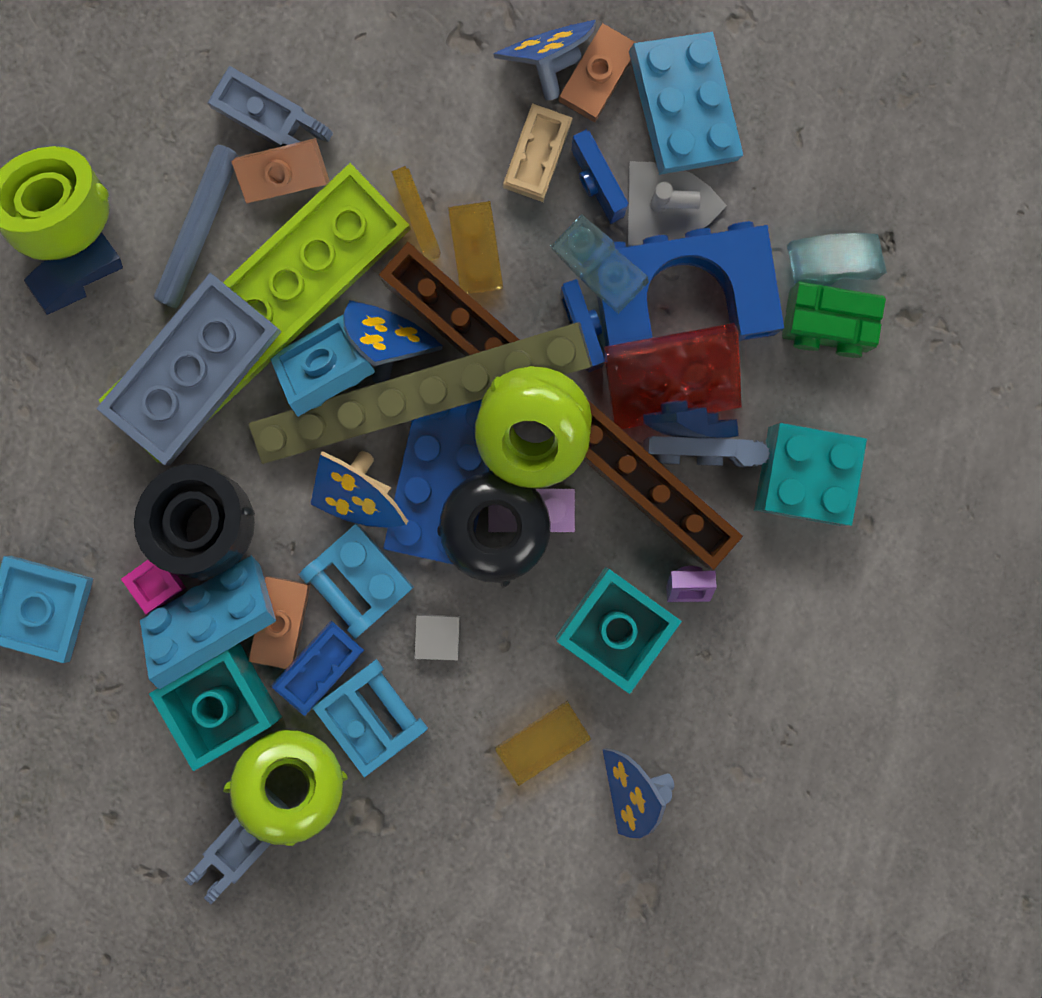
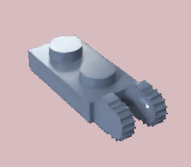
(263, 110)
(707, 450)
(231, 854)

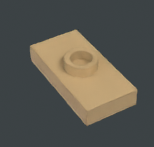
(537, 152)

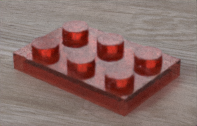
(674, 367)

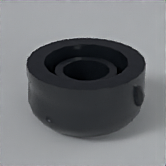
(164, 515)
(478, 560)

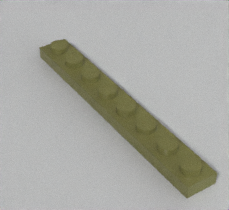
(416, 394)

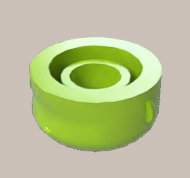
(51, 203)
(533, 396)
(249, 797)

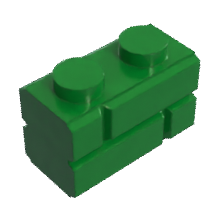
(833, 319)

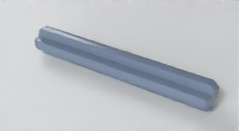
(196, 227)

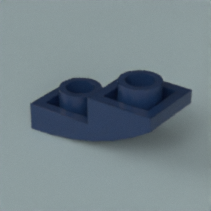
(62, 280)
(680, 421)

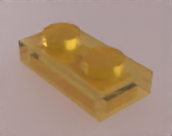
(475, 247)

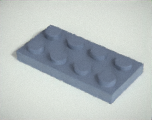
(189, 370)

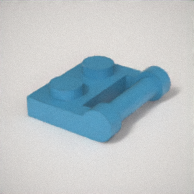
(366, 570)
(357, 725)

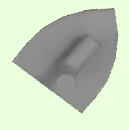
(667, 203)

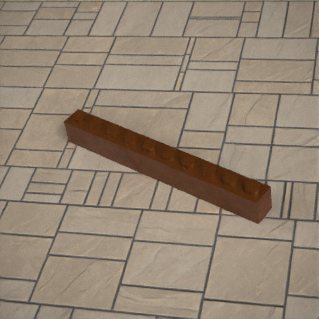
(610, 449)

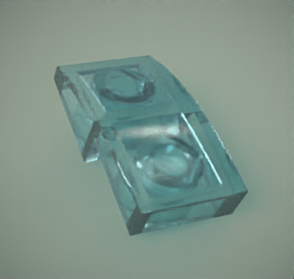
(836, 256)
(599, 264)

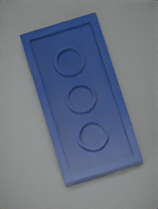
(436, 460)

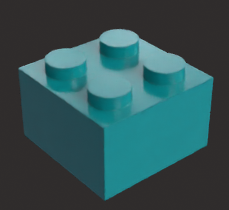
(811, 474)
(617, 630)
(216, 707)

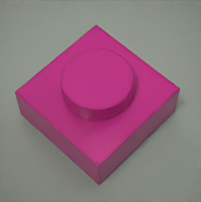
(152, 586)

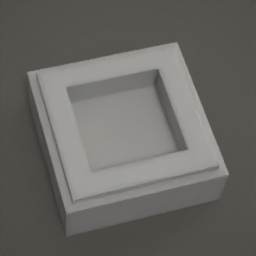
(437, 637)

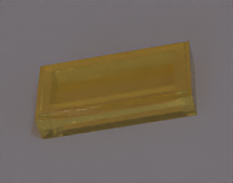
(416, 213)
(543, 743)

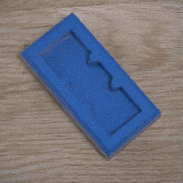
(597, 176)
(577, 312)
(317, 668)

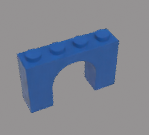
(735, 258)

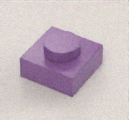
(691, 585)

